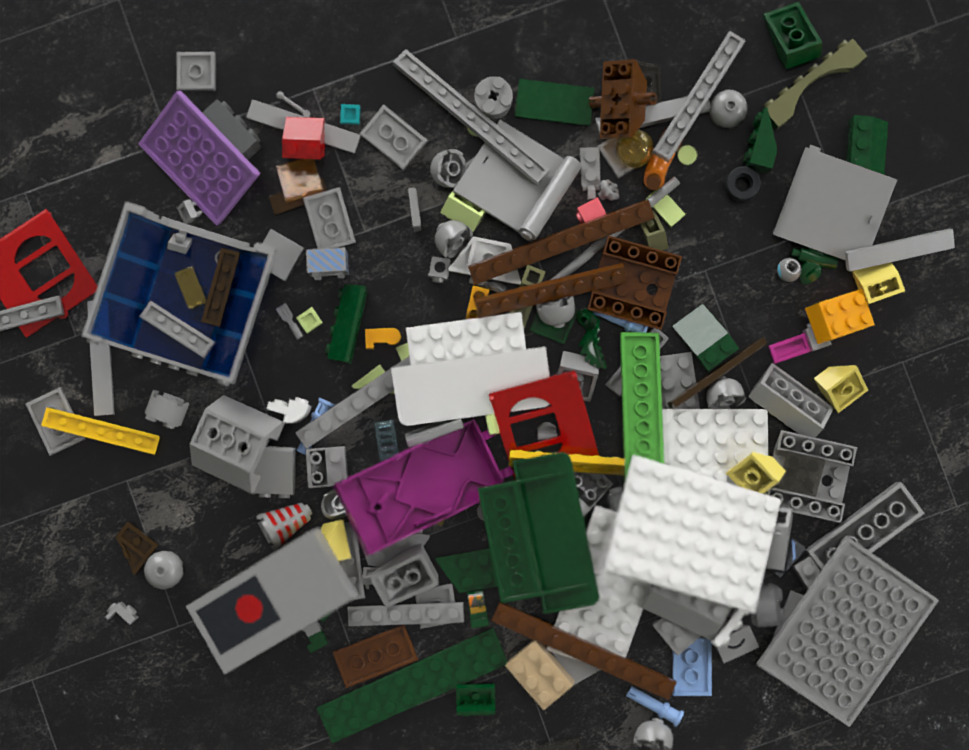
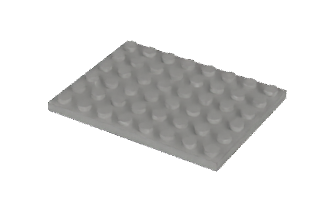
(847, 631)

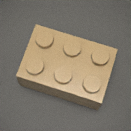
(540, 673)

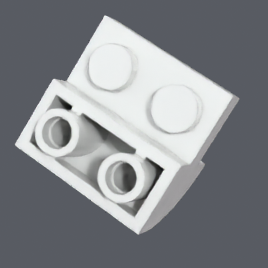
(294, 413)

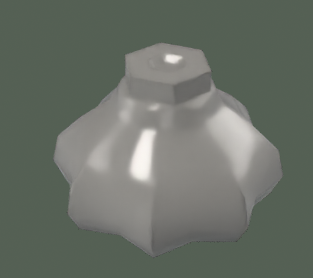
(608, 190)

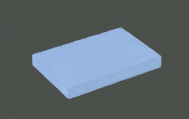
(693, 669)

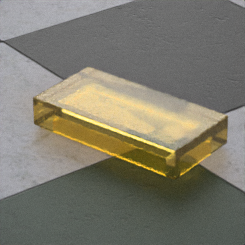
(190, 287)

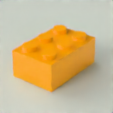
(839, 316)

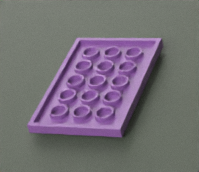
(198, 158)

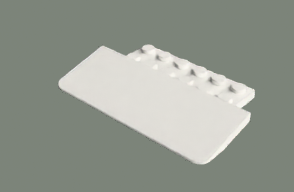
(461, 364)

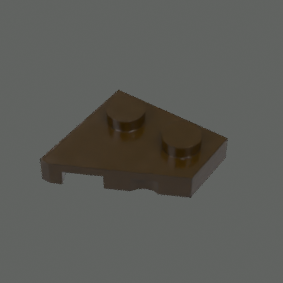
(136, 546)

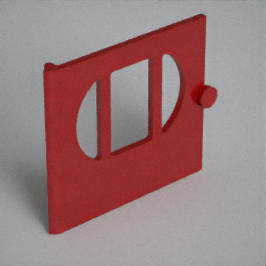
(14, 288)
(566, 402)

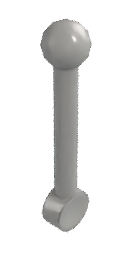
(280, 95)

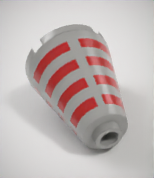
(283, 523)

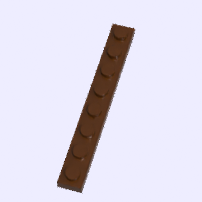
(550, 290)

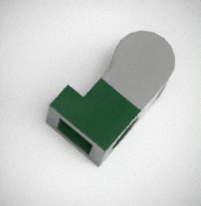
(315, 636)

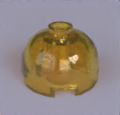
(630, 154)

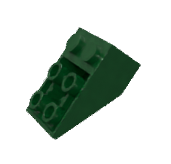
(763, 145)

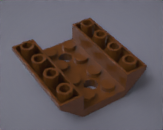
(642, 268)

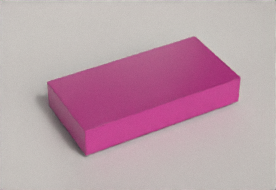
(789, 348)

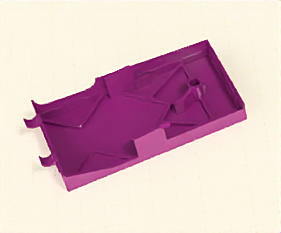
(419, 487)

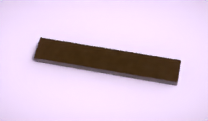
(717, 373)

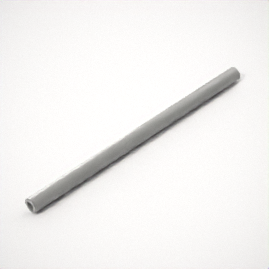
(600, 243)

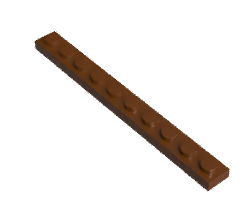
(561, 241)
(584, 650)

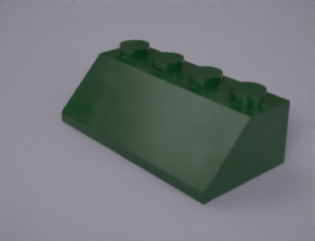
(867, 142)
(347, 323)

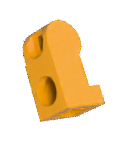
(475, 293)
(381, 335)

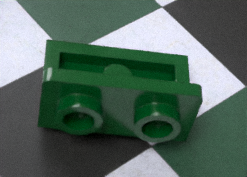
(475, 699)

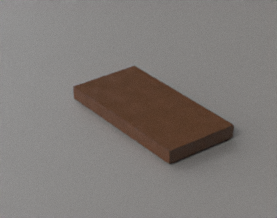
(375, 655)

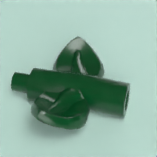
(813, 264)

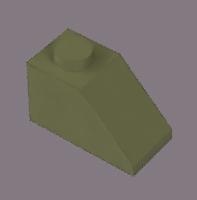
(654, 233)

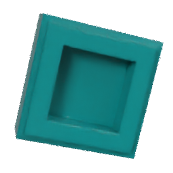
(350, 114)

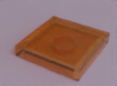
(299, 179)

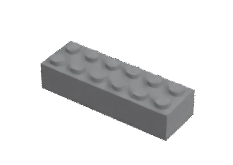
(871, 524)

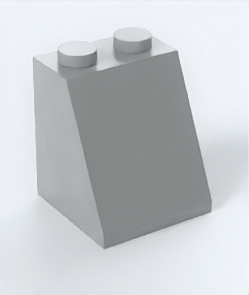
(277, 472)

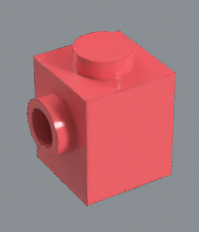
(590, 211)

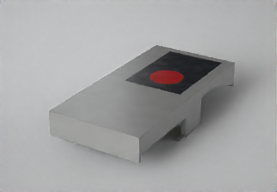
(272, 600)

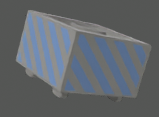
(327, 262)

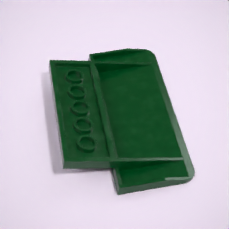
(540, 535)

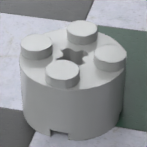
(493, 86)
(166, 409)

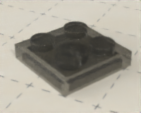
(801, 473)

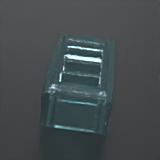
(378, 425)

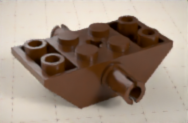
(622, 99)

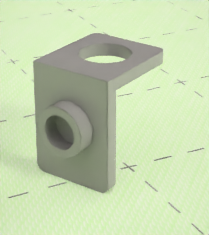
(439, 277)

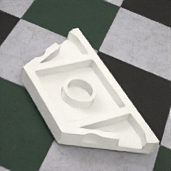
(481, 249)

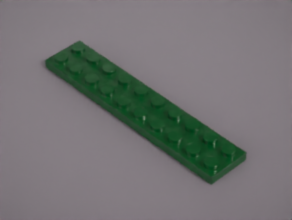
(412, 685)

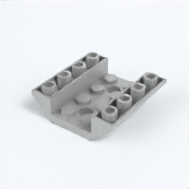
(234, 426)
(829, 498)

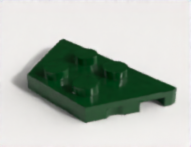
(469, 570)

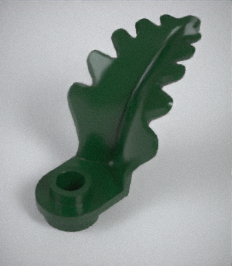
(590, 340)

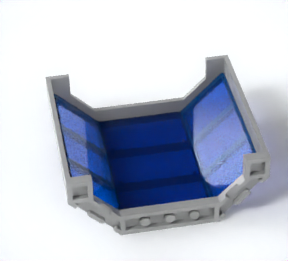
(144, 270)

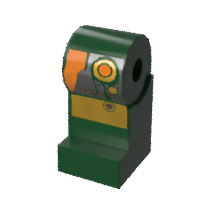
(477, 609)

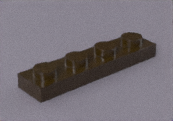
(221, 287)

